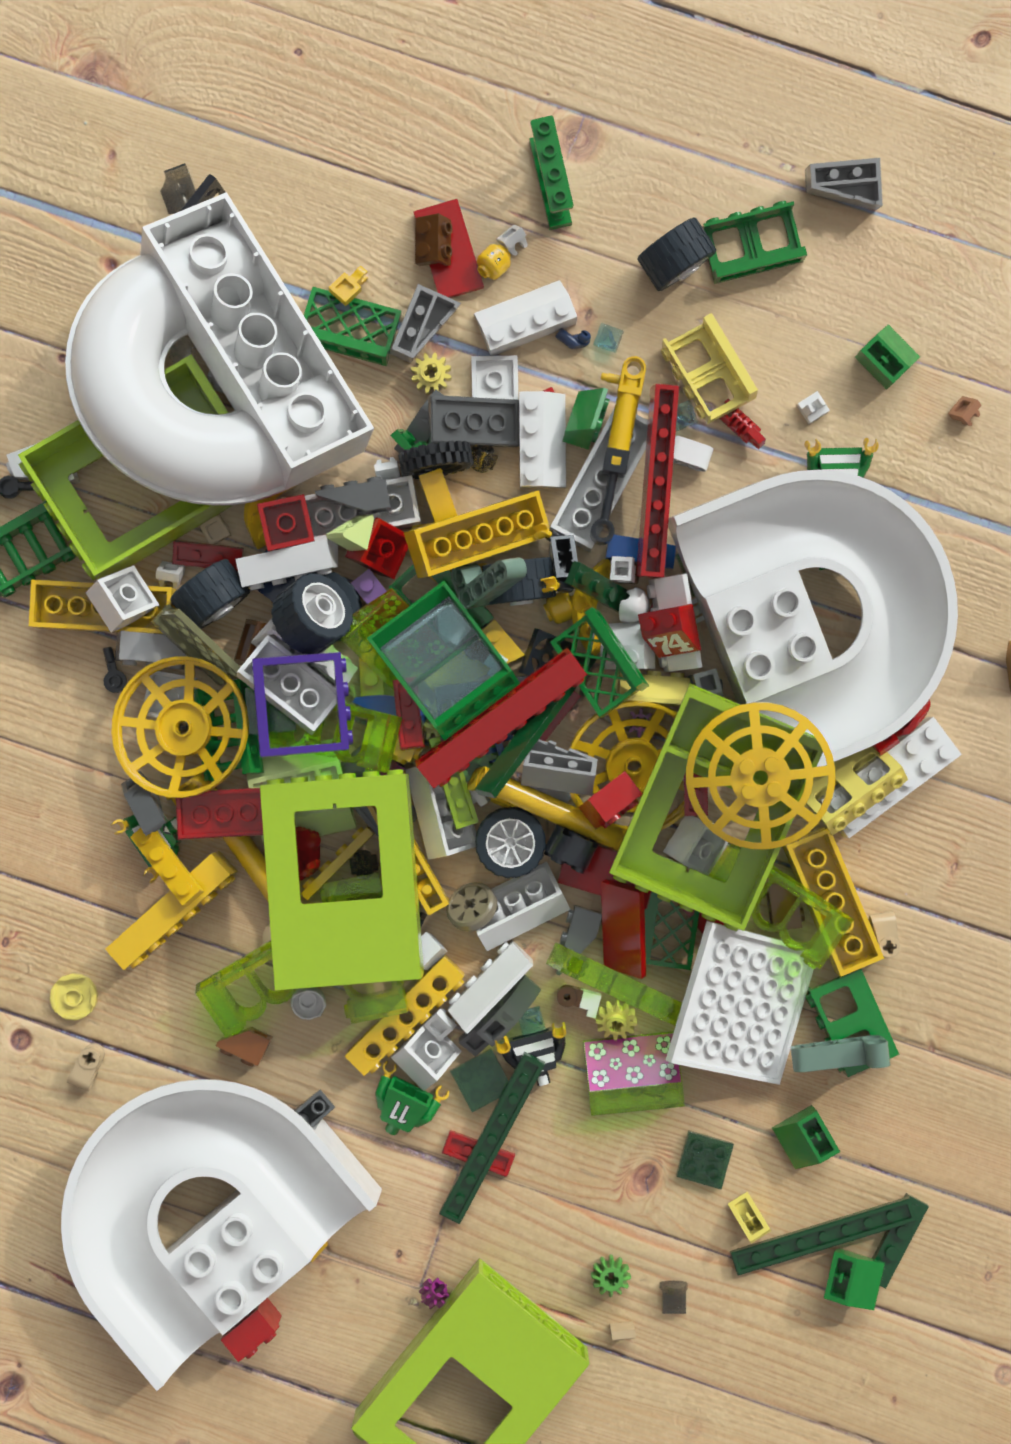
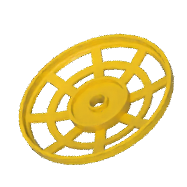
(168, 724)
(628, 750)
(761, 759)

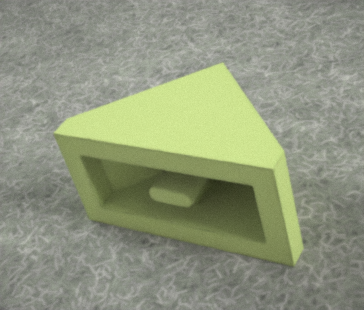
(354, 533)

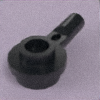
(11, 487)
(114, 680)

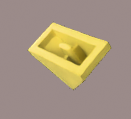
(749, 1217)

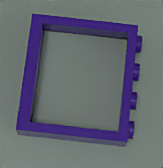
(342, 691)

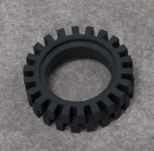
(426, 458)

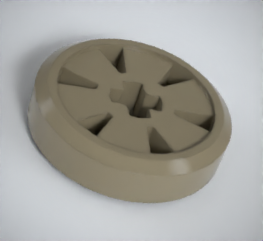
(473, 918)

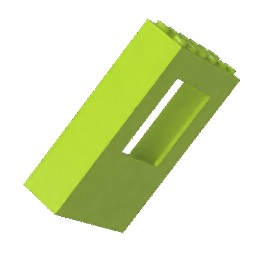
(71, 450)
(635, 860)
(342, 938)
(495, 1337)

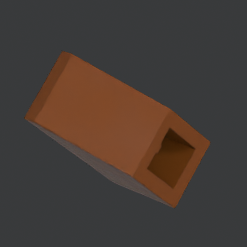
(248, 1045)

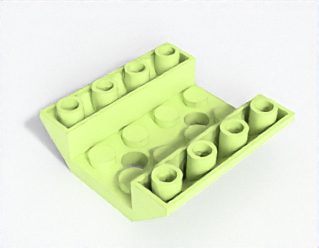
(308, 765)

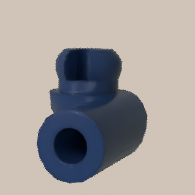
(574, 341)

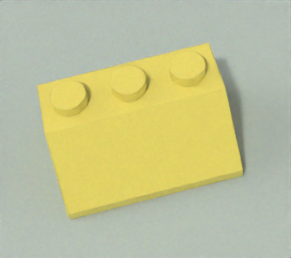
(661, 689)

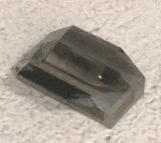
(177, 188)

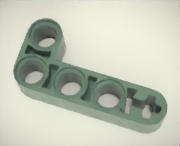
(480, 588)
(841, 1053)

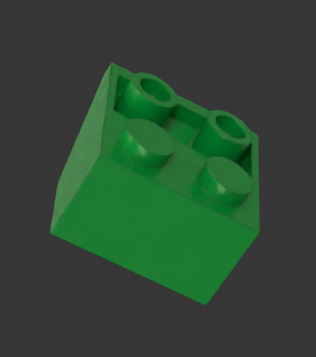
(887, 356)
(586, 417)
(806, 1138)
(854, 1280)

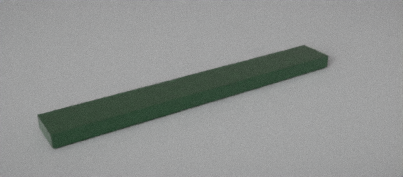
(522, 744)
(492, 1137)
(823, 1235)

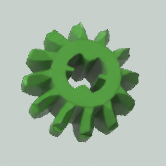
(602, 1272)

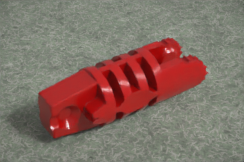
(744, 427)

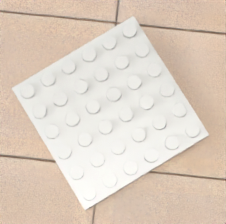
(740, 1005)

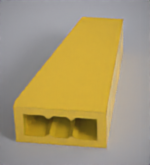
(437, 495)

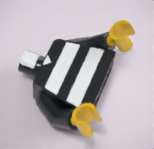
(563, 554)
(545, 1045)

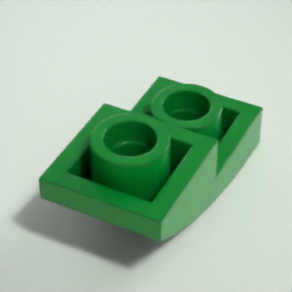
(406, 439)

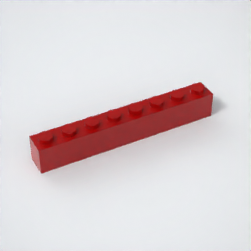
(657, 480)
(501, 718)

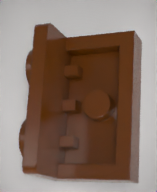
(433, 240)

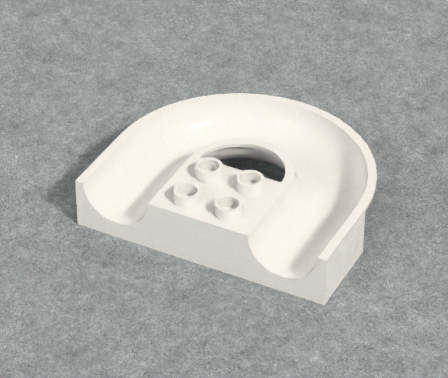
(213, 282)
(746, 578)
(289, 1199)

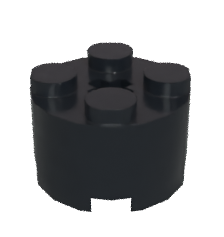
(570, 848)

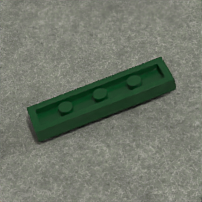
(596, 586)
(897, 1241)

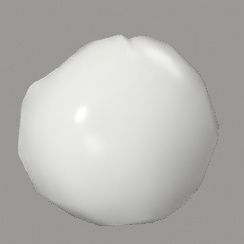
(634, 605)
(308, 1003)

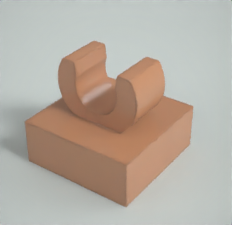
(965, 409)

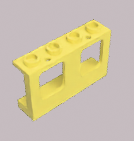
(723, 365)
(862, 795)

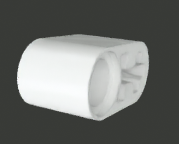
(692, 454)

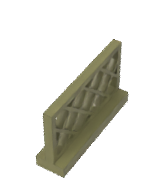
(194, 642)

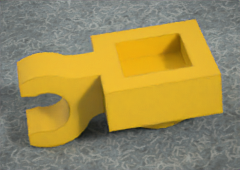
(347, 286)

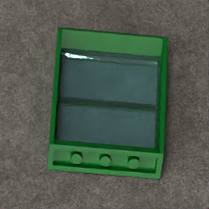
(444, 660)

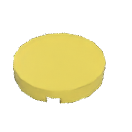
(73, 996)

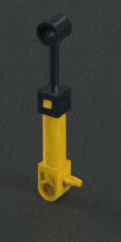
(620, 438)

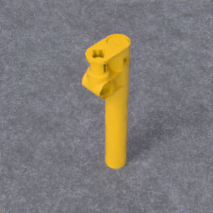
(550, 809)
(241, 846)

